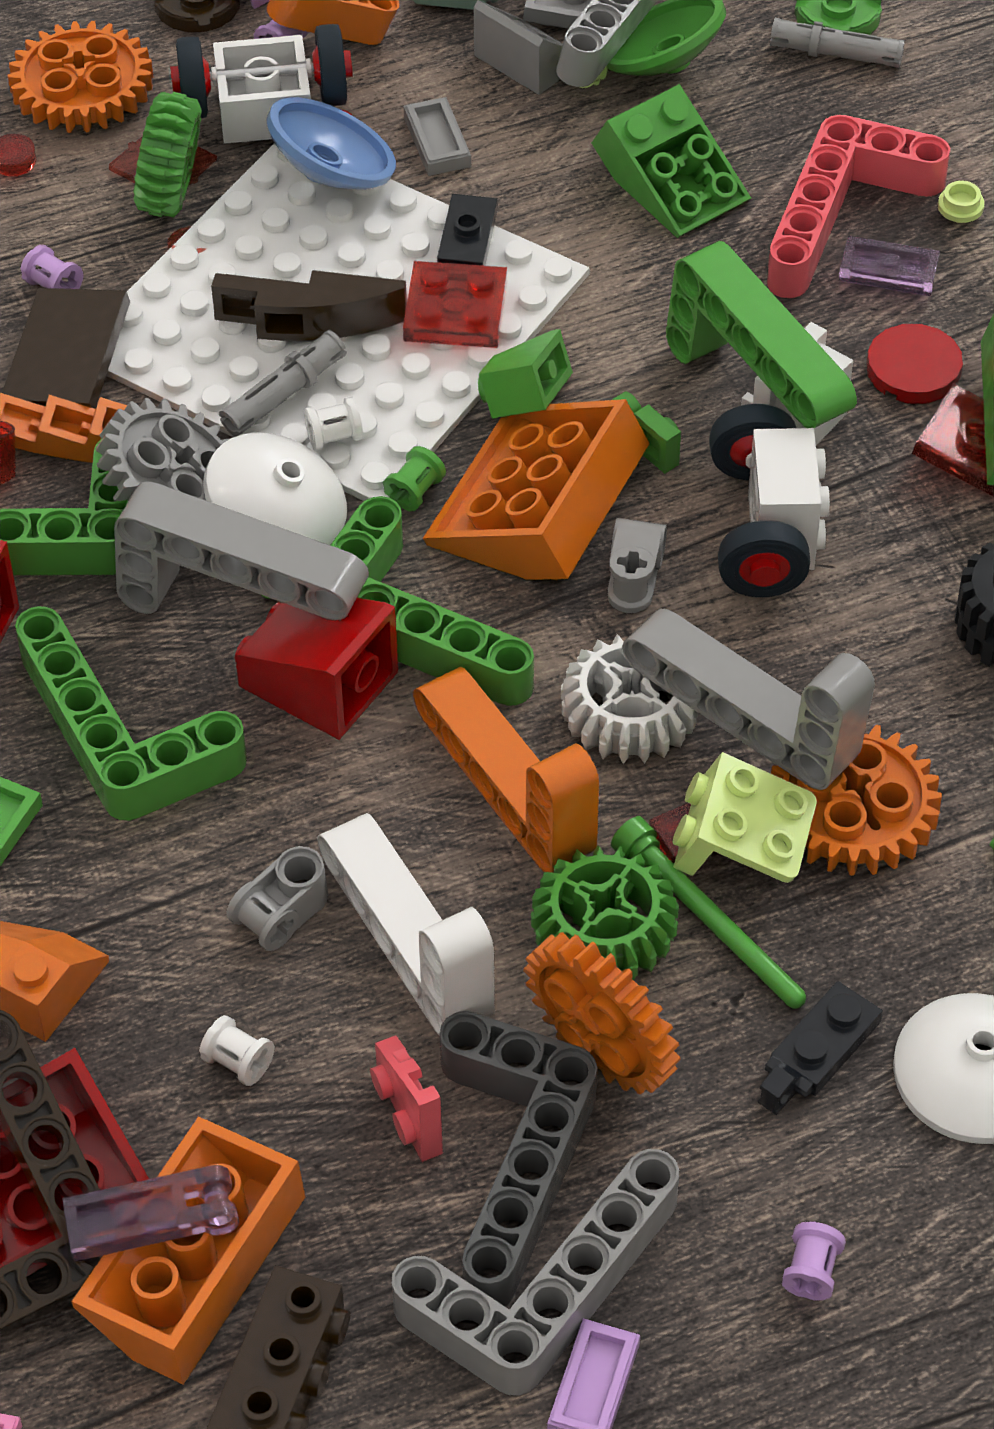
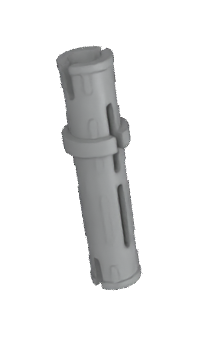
(829, 41)
(296, 373)

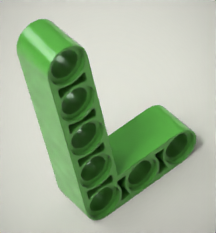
(724, 302)
(65, 538)
(428, 634)
(124, 774)

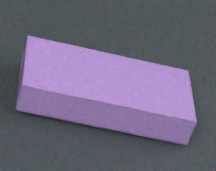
(594, 1378)

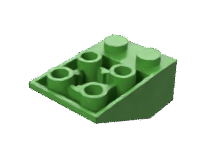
(670, 162)

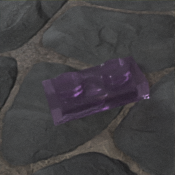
(889, 265)

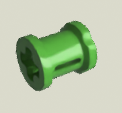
(414, 478)

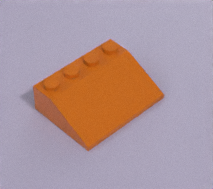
(541, 488)

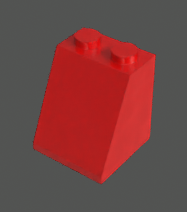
(320, 665)

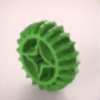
(167, 154)
(597, 897)

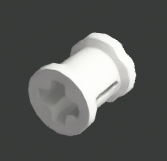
(333, 423)
(236, 1050)

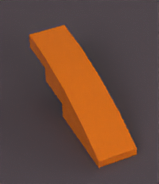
(58, 428)

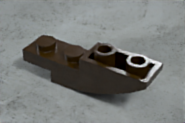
(306, 310)

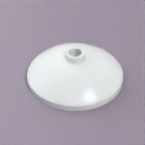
(277, 484)
(942, 1070)

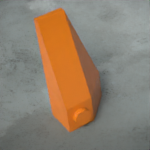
(44, 975)

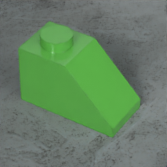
(525, 376)

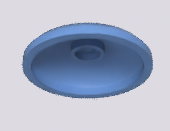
(330, 144)

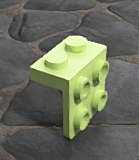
(745, 818)

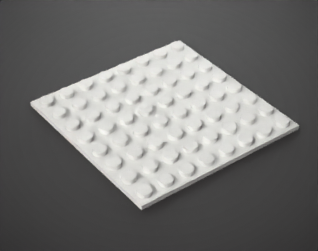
(282, 229)

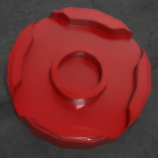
(914, 363)

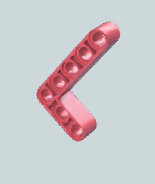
(845, 152)

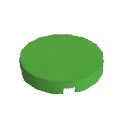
(844, 15)

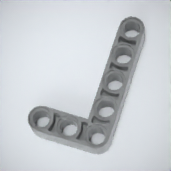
(598, 37)
(173, 529)
(803, 734)
(554, 1287)

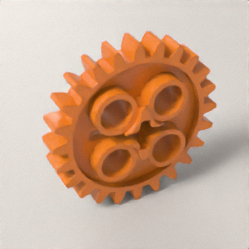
(80, 76)
(860, 799)
(602, 1012)

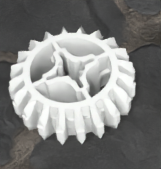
(631, 713)

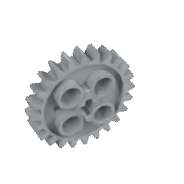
(156, 447)

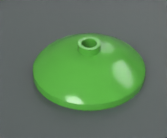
(669, 37)

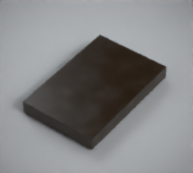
(67, 345)

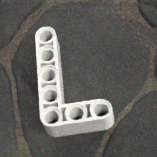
(439, 960)

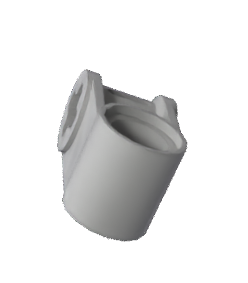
(634, 563)
(277, 905)

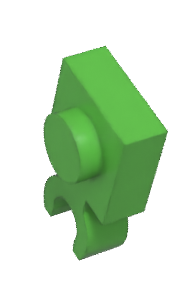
(660, 432)

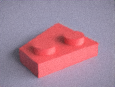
(416, 1108)

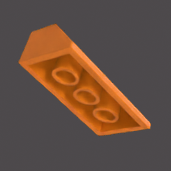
(174, 1295)

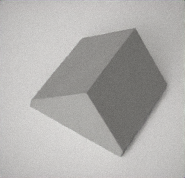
(515, 47)

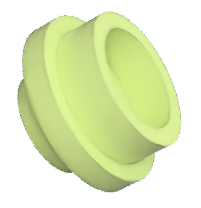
(961, 202)

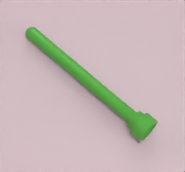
(639, 837)

